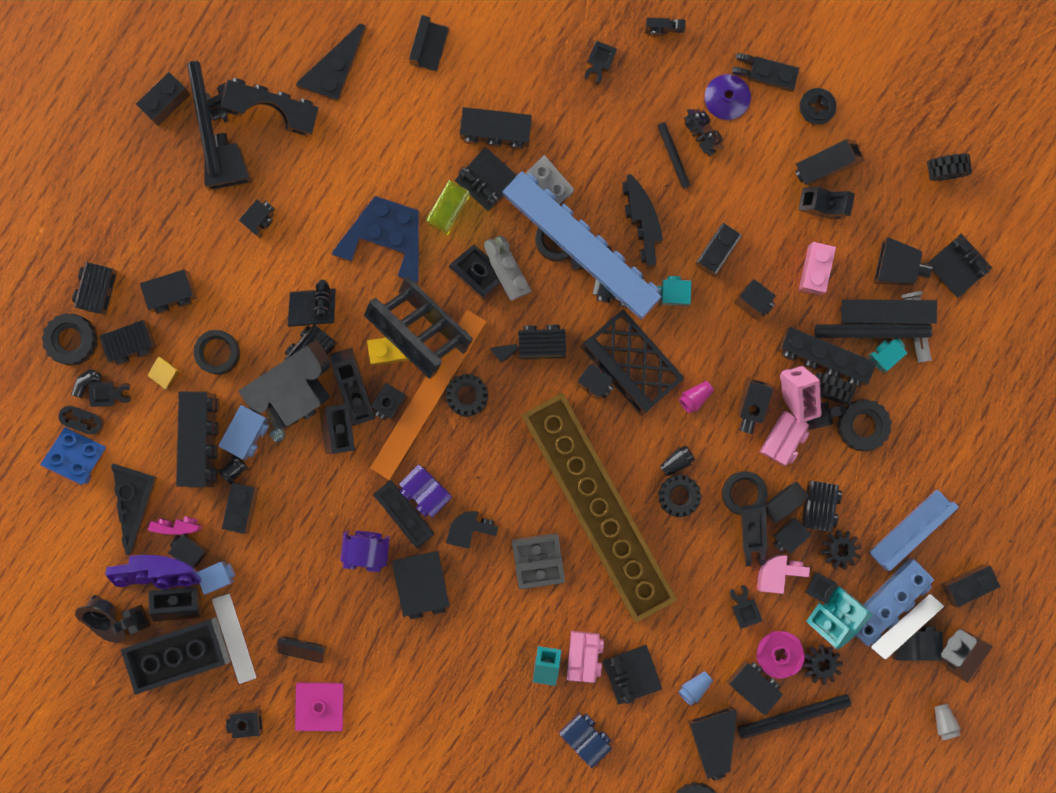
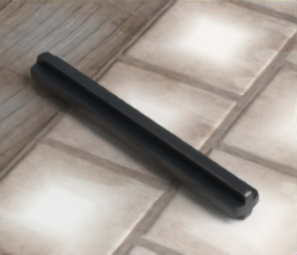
(203, 118)
(873, 330)
(794, 716)

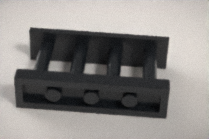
(403, 339)

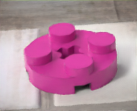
(784, 667)

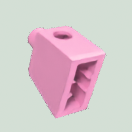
(801, 386)

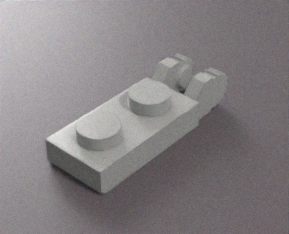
(506, 268)

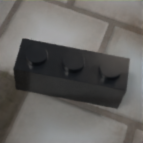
(495, 128)

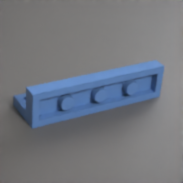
(912, 530)

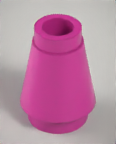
(695, 397)

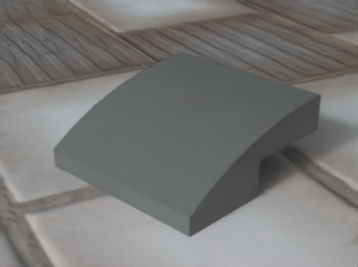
(538, 561)

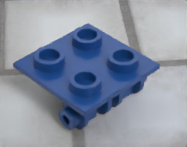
(73, 456)

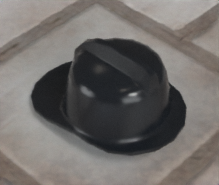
(99, 616)

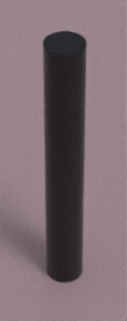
(674, 156)

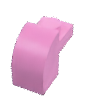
(773, 572)

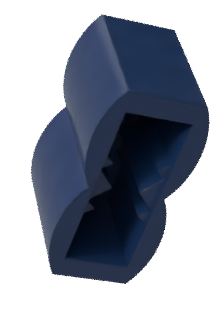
(586, 739)

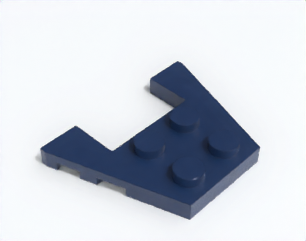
(387, 226)

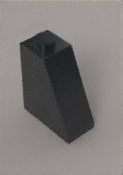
(829, 162)
(714, 741)

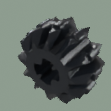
(849, 550)
(821, 655)

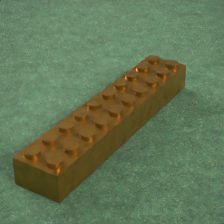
(599, 507)

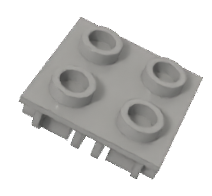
(551, 179)

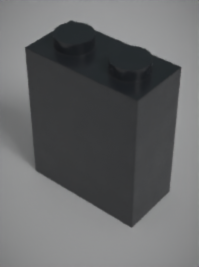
(421, 584)

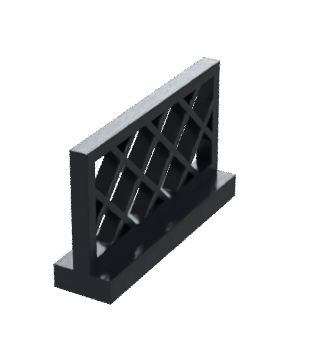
(620, 378)

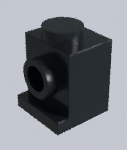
(258, 217)
(253, 720)

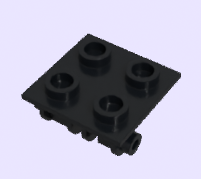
(701, 120)
(485, 178)
(959, 265)
(312, 306)
(632, 674)

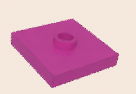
(319, 706)

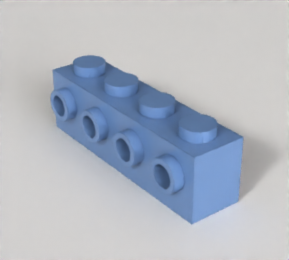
(892, 599)

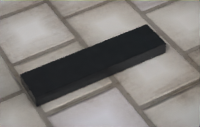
(889, 311)

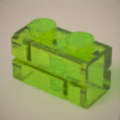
(448, 207)

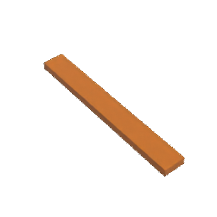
(424, 403)

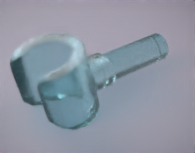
(276, 434)

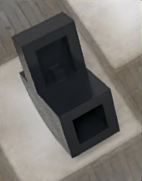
(825, 203)
(464, 525)

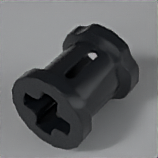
(233, 469)

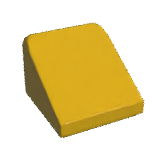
(163, 372)

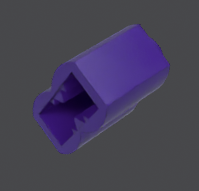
(425, 491)

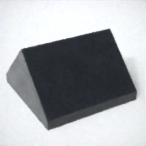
(475, 272)

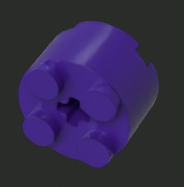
(364, 550)

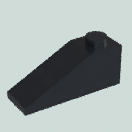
(352, 385)

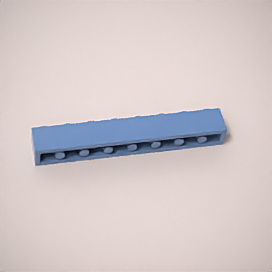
(581, 245)

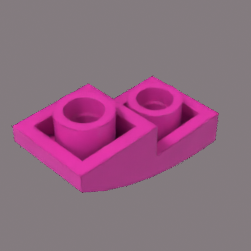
(181, 526)

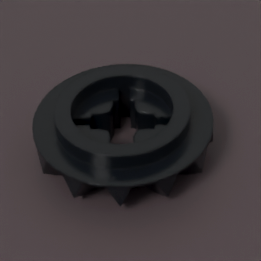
(826, 101)

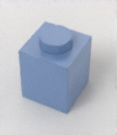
(216, 577)

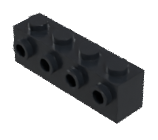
(826, 356)

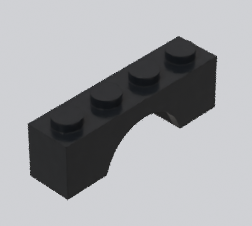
(297, 115)

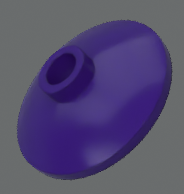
(721, 106)

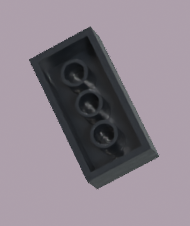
(197, 439)
(175, 655)

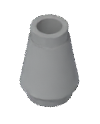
(946, 722)

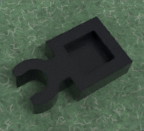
(660, 26)
(600, 59)
(104, 393)
(745, 611)

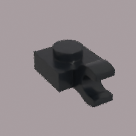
(826, 416)
(134, 619)

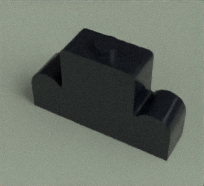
(291, 386)

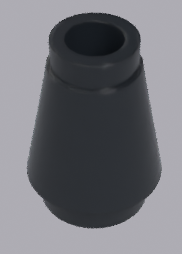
(678, 460)

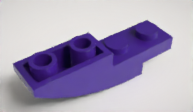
(159, 570)

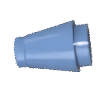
(695, 688)

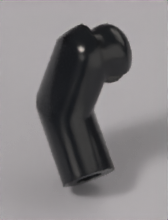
(83, 380)

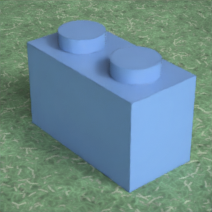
(244, 432)

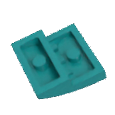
(839, 618)

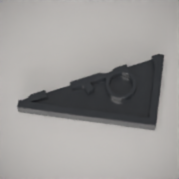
(331, 72)
(133, 495)

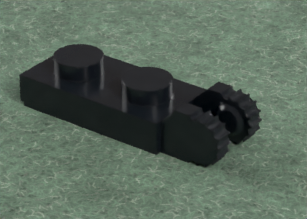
(767, 72)
(754, 532)

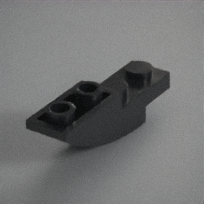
(642, 211)

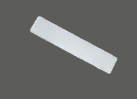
(907, 626)
(234, 638)

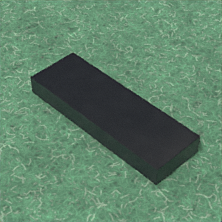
(403, 514)

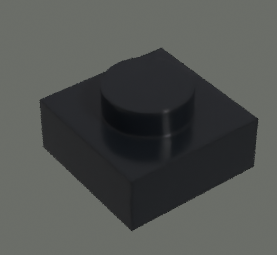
(820, 587)

